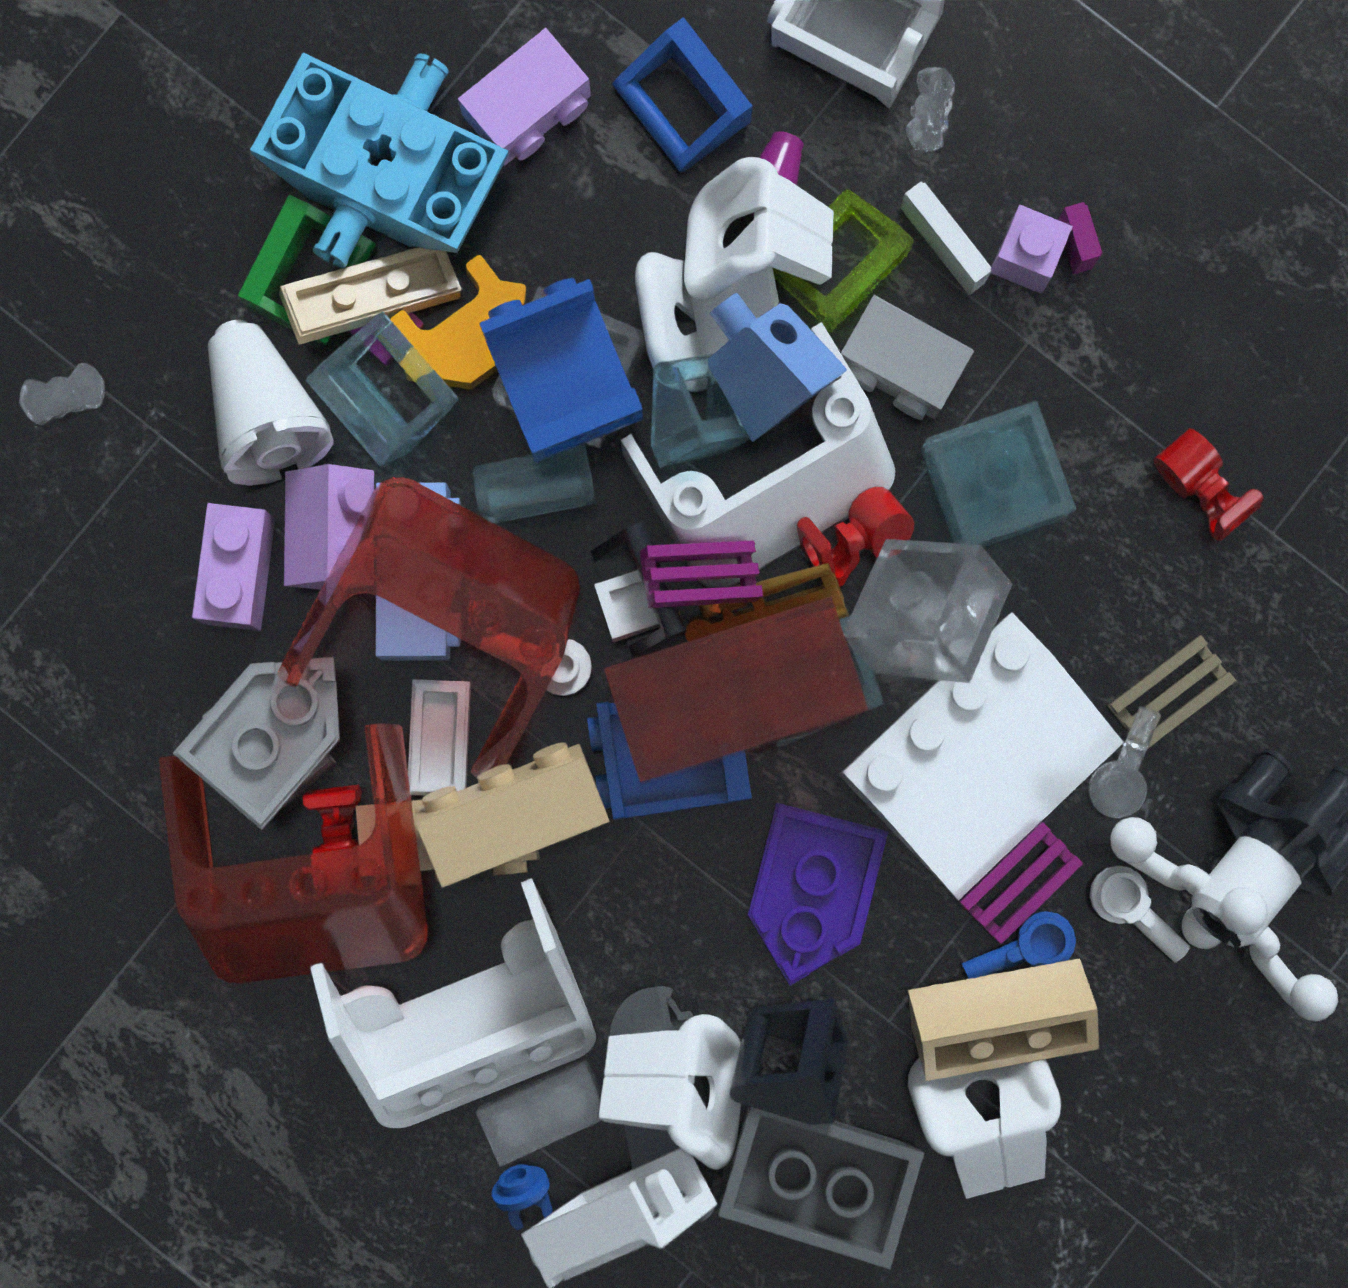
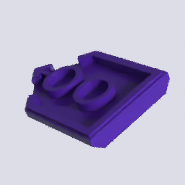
(814, 888)

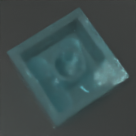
(998, 477)

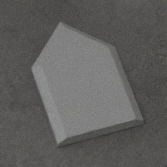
(265, 737)

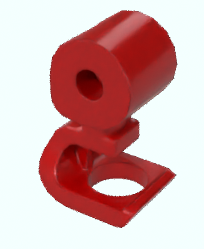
(1192, 468)
(873, 519)
(337, 810)

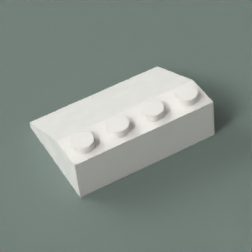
(983, 758)

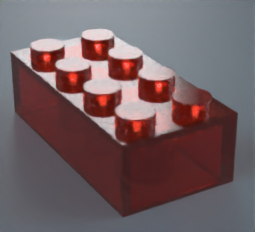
(736, 690)

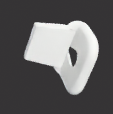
(787, 230)
(662, 286)
(653, 1086)
(993, 1151)

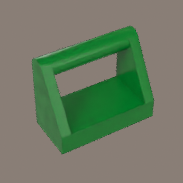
(280, 255)

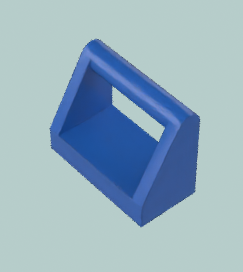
(707, 76)

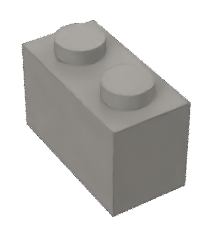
(904, 359)

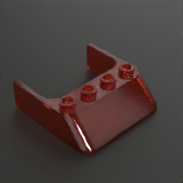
(460, 578)
(304, 909)

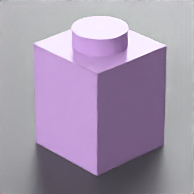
(1031, 249)

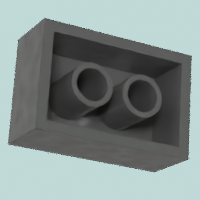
(821, 1184)

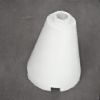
(260, 408)

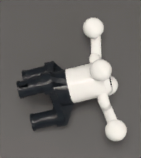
(1269, 861)

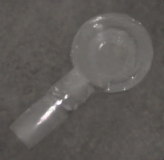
(1118, 786)

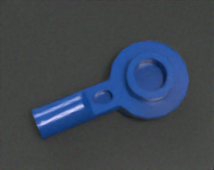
(1041, 941)

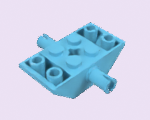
(334, 128)

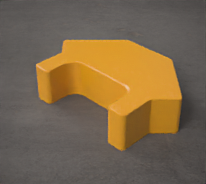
(457, 344)

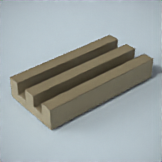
(1210, 663)

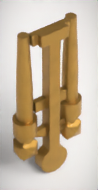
(702, 625)

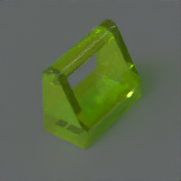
(866, 276)

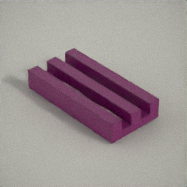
(744, 569)
(1055, 849)

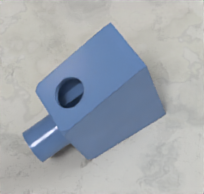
(769, 364)

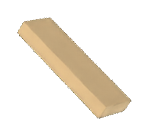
(360, 292)

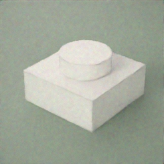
(626, 606)

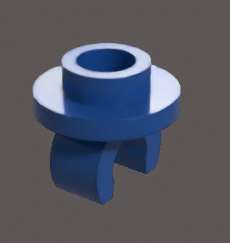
(521, 1188)

